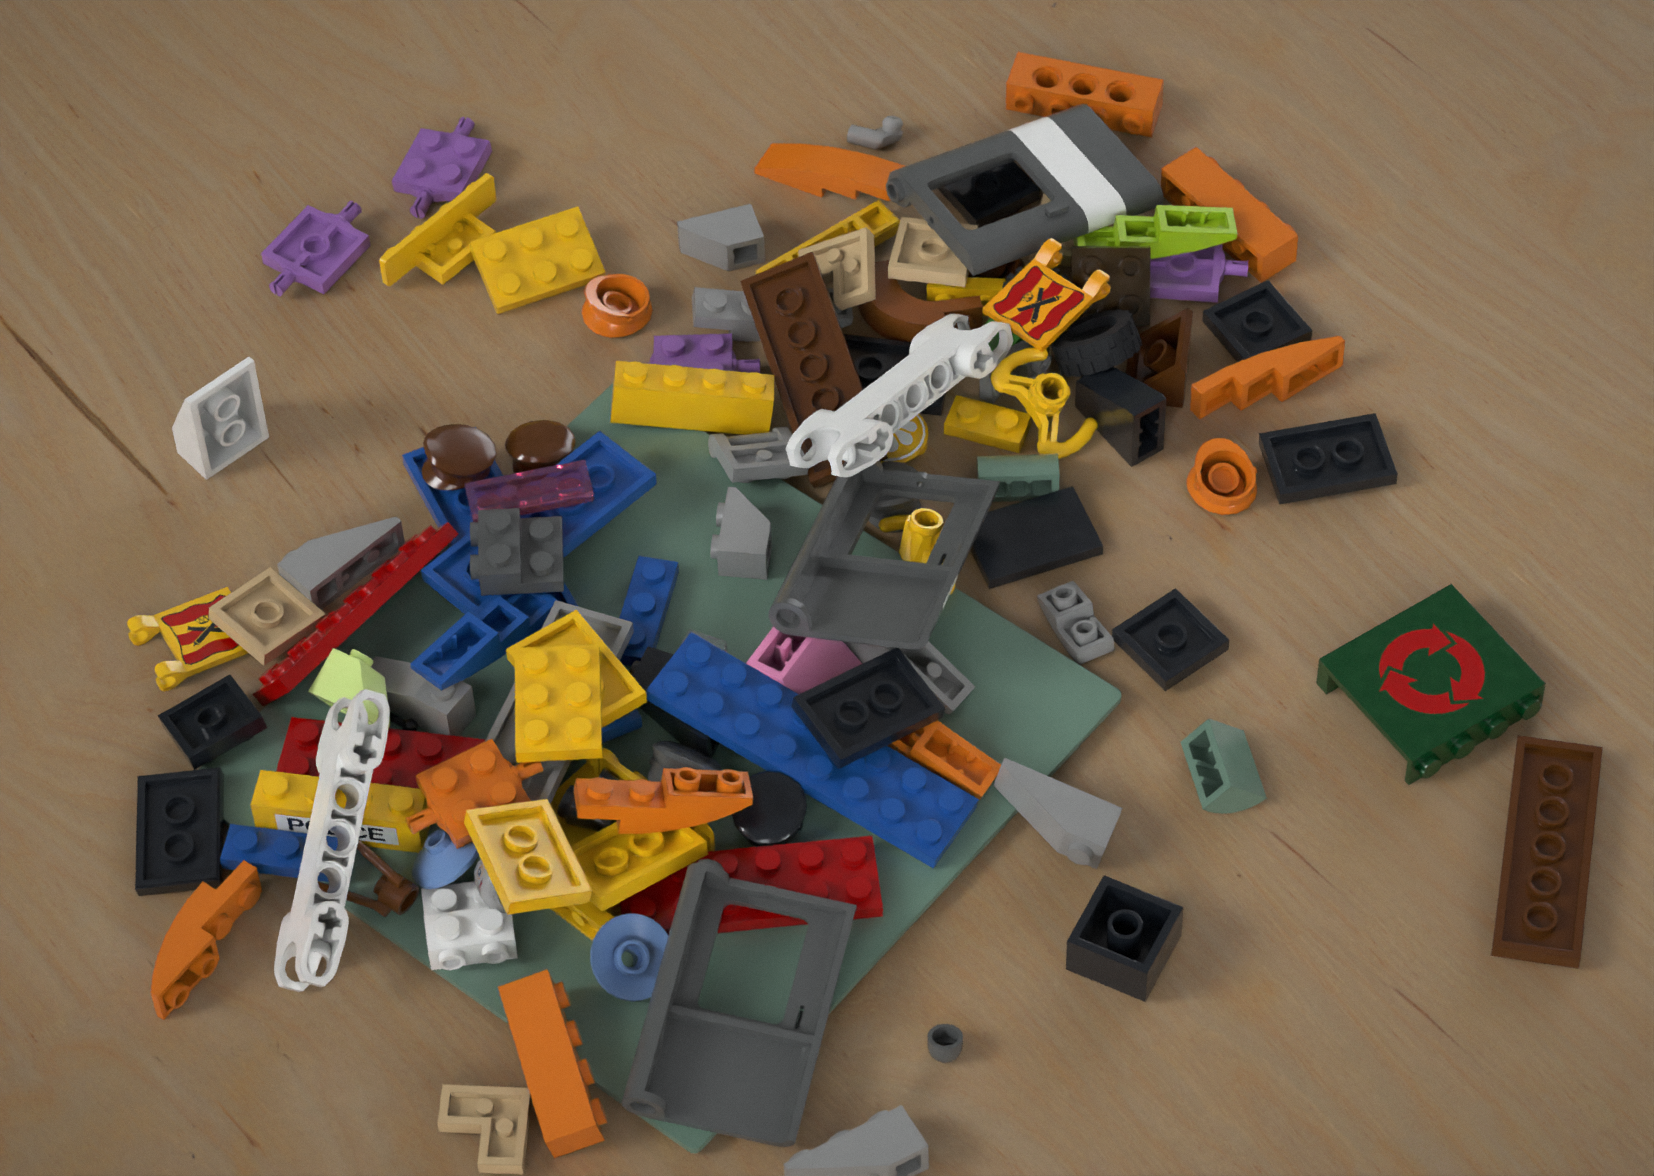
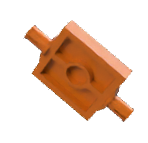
(469, 782)

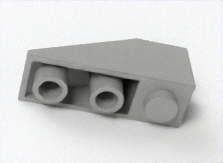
(880, 1147)

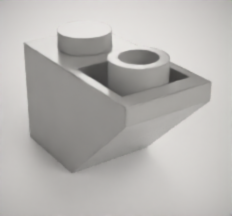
(723, 238)
(744, 538)

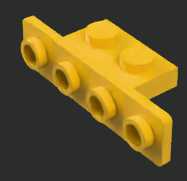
(443, 240)

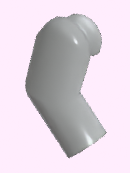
(877, 138)

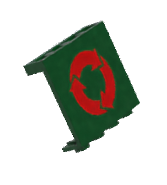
(1434, 681)

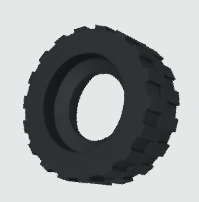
(1096, 343)

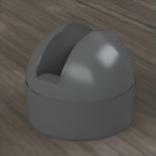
(945, 1042)

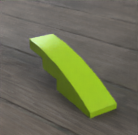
(1168, 232)

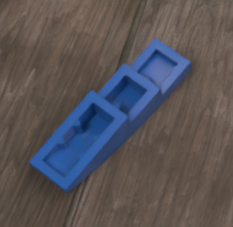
(482, 638)

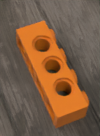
(1052, 85)

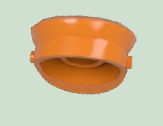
(616, 305)
(1222, 477)

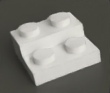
(464, 929)

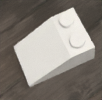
(221, 420)

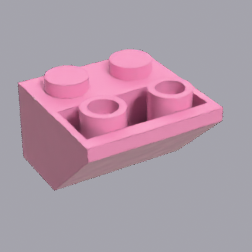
(801, 661)

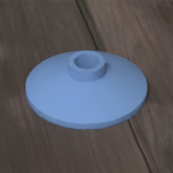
(441, 861)
(643, 940)

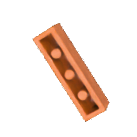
(1261, 235)
(552, 1064)

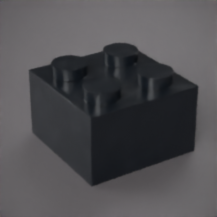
(1124, 938)

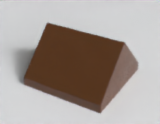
(1165, 357)

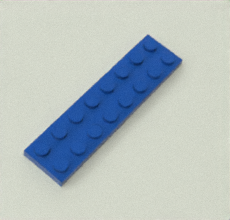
(757, 721)

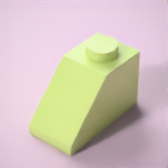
(345, 677)

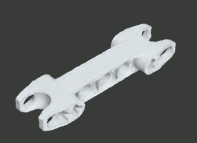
(865, 425)
(318, 918)

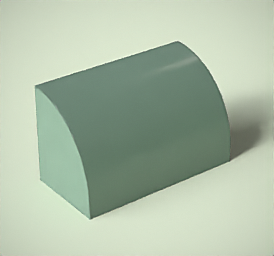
(1020, 475)
(1222, 768)

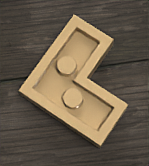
(850, 266)
(497, 1115)

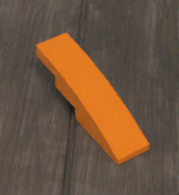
(826, 168)
(1277, 372)
(949, 757)

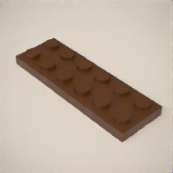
(803, 345)
(1547, 852)

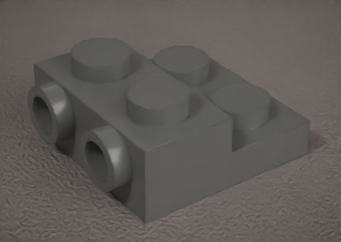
(517, 553)

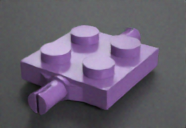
(441, 165)
(316, 249)
(1193, 274)
(700, 351)

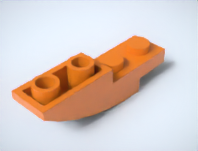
(677, 802)
(190, 943)

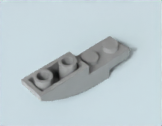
(731, 312)

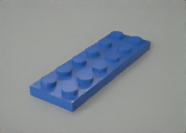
(616, 484)

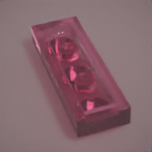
(532, 489)

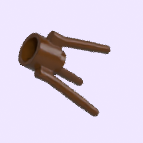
(392, 888)

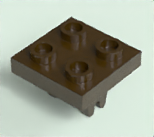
(1128, 278)

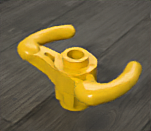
(1043, 401)
(919, 533)

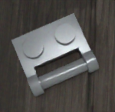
(755, 455)

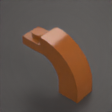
(902, 316)

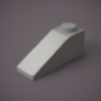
(336, 562)
(938, 673)
(418, 699)
(1063, 815)

